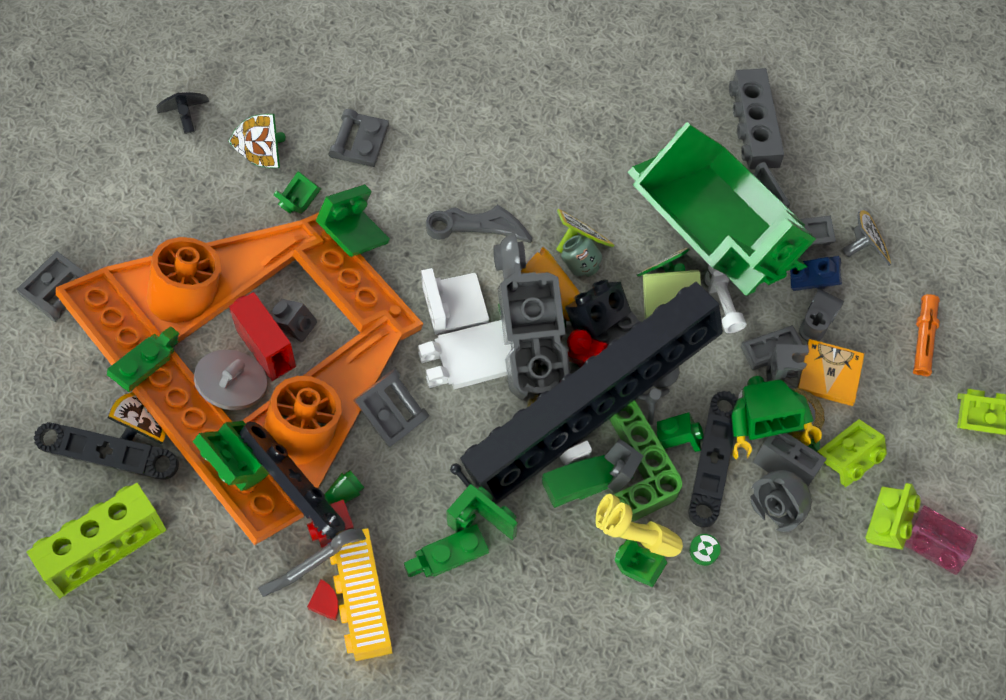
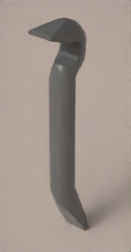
(313, 561)

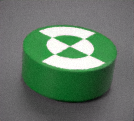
(704, 549)

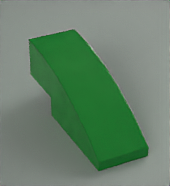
(577, 480)

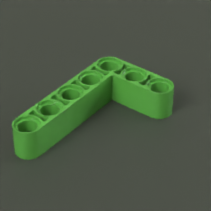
(653, 476)

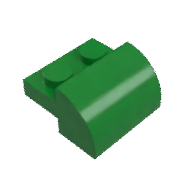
(231, 456)

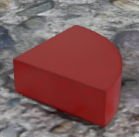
(324, 601)

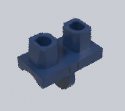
(818, 274)

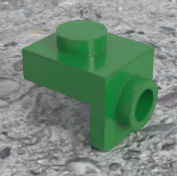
(298, 194)
(680, 430)
(639, 563)

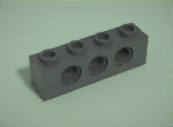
(757, 118)

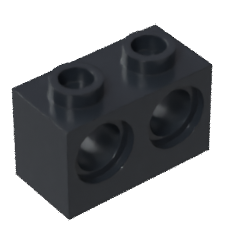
(598, 308)

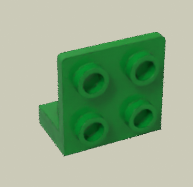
(348, 224)
(480, 500)

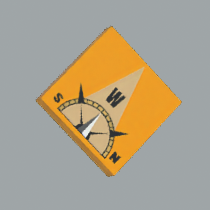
(831, 372)

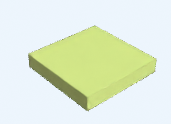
(663, 287)

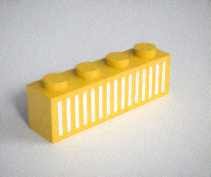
(362, 600)

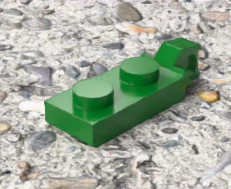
(144, 359)
(448, 553)

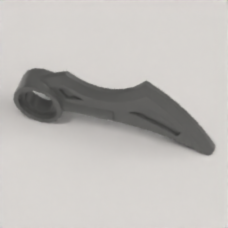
(493, 221)

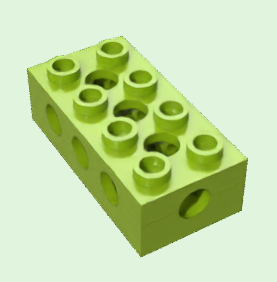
(101, 547)

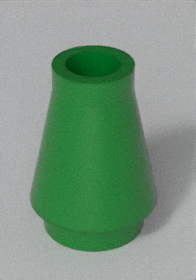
(344, 488)

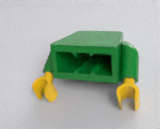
(769, 411)

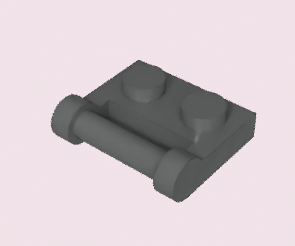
(367, 141)
(43, 282)
(384, 414)

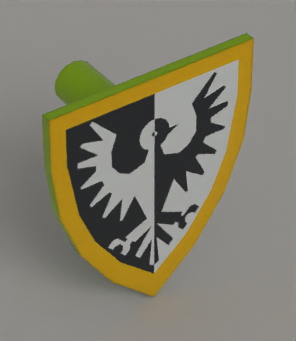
(575, 227)

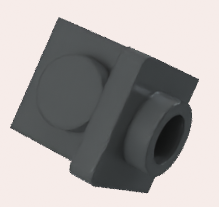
(625, 464)

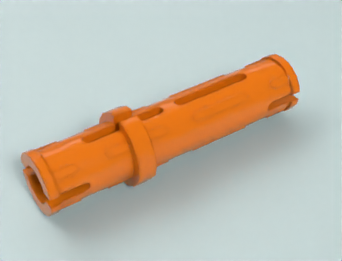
(927, 326)

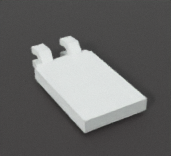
(467, 356)

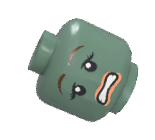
(581, 256)

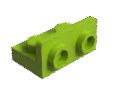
(982, 412)
(854, 451)
(893, 517)

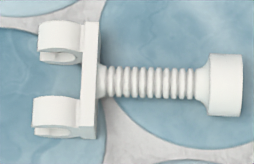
(733, 320)

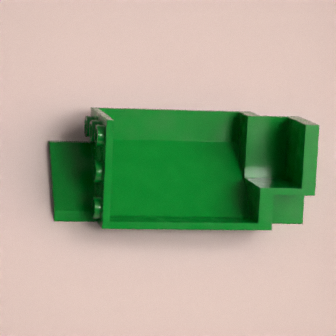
(722, 210)

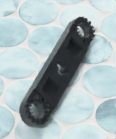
(126, 454)
(711, 477)
(292, 480)

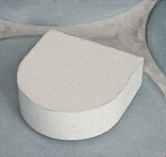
(577, 453)

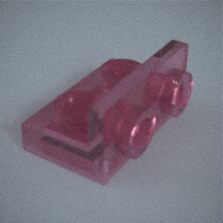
(941, 540)

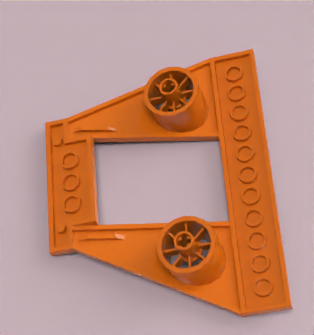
(150, 294)

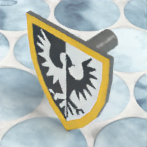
(866, 234)

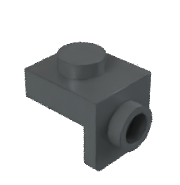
(294, 318)

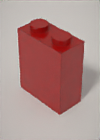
(262, 336)

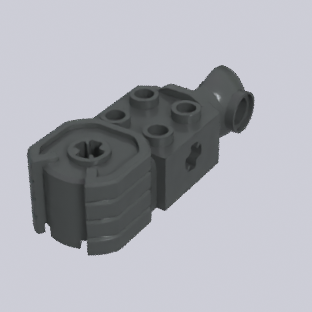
(530, 322)

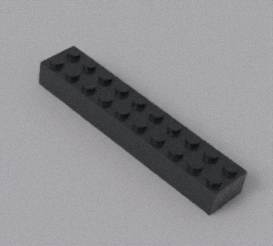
(594, 392)

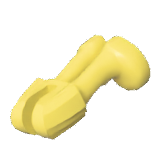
(616, 522)

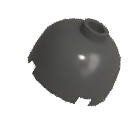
(782, 493)

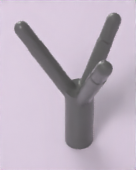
(651, 399)

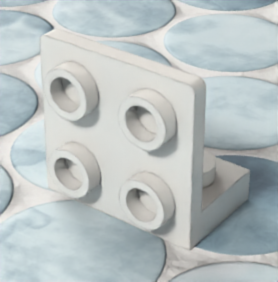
(454, 301)

